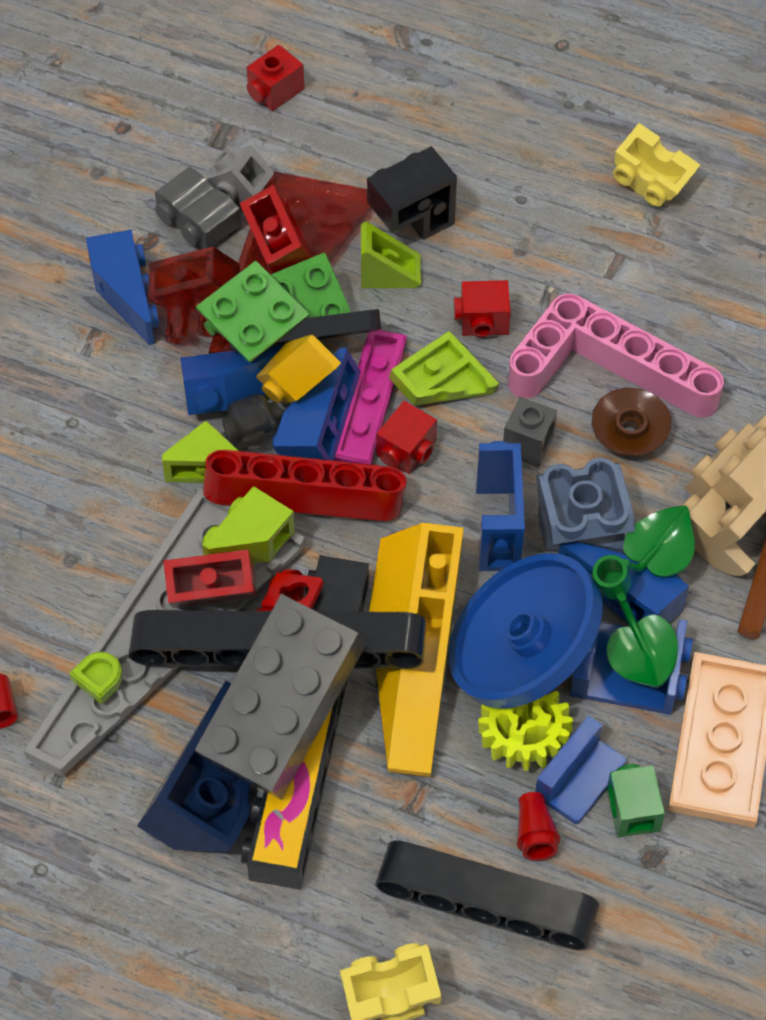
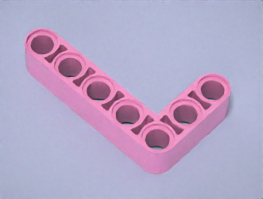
(611, 342)

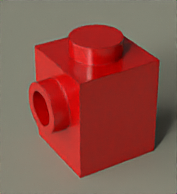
(275, 78)
(483, 308)
(406, 438)

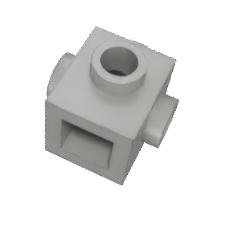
(240, 173)

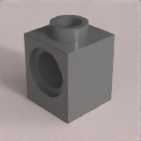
(532, 427)

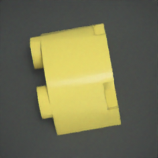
(651, 168)
(392, 987)

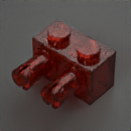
(185, 282)

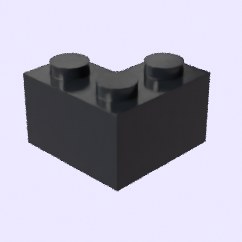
(415, 193)

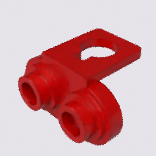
(292, 584)

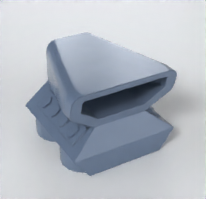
(584, 505)

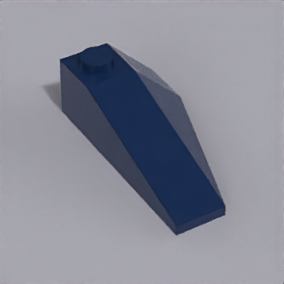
(198, 801)

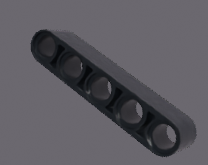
(488, 895)

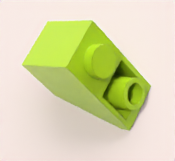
(252, 524)

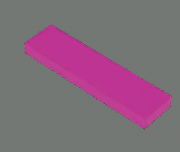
(371, 397)

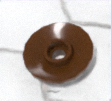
(631, 409)

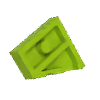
(442, 373)

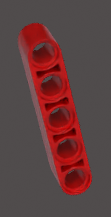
(307, 484)

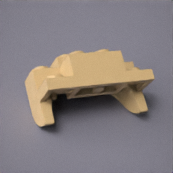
(733, 476)

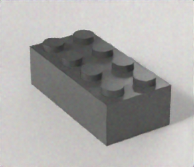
(281, 696)

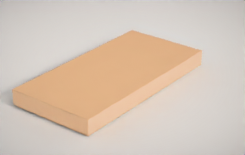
(721, 742)

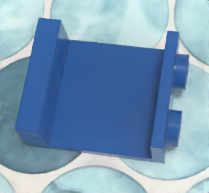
(501, 535)
(599, 682)

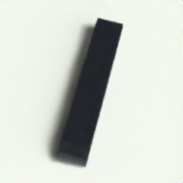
(226, 637)

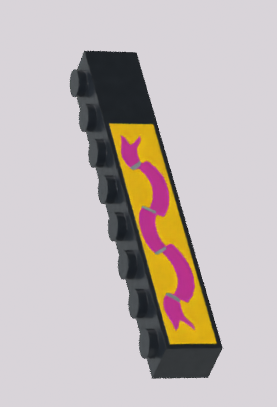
(287, 826)

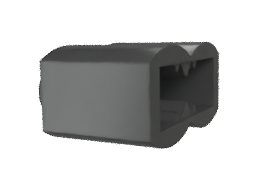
(197, 209)

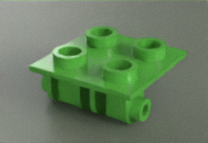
(314, 286)
(251, 311)

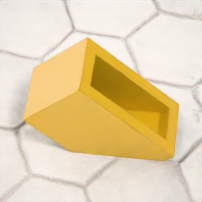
(296, 369)

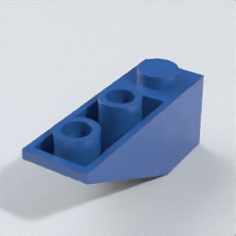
(119, 281)

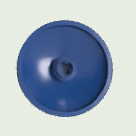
(525, 630)

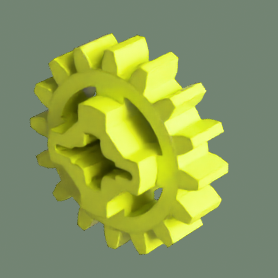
(528, 730)

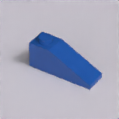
(221, 378)
(317, 419)
(647, 592)

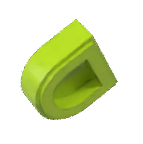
(98, 675)

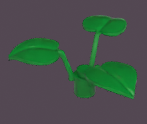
(665, 545)

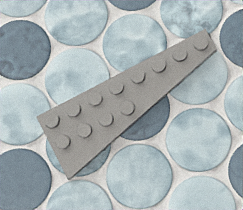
(78, 719)

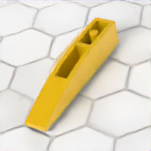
(420, 576)

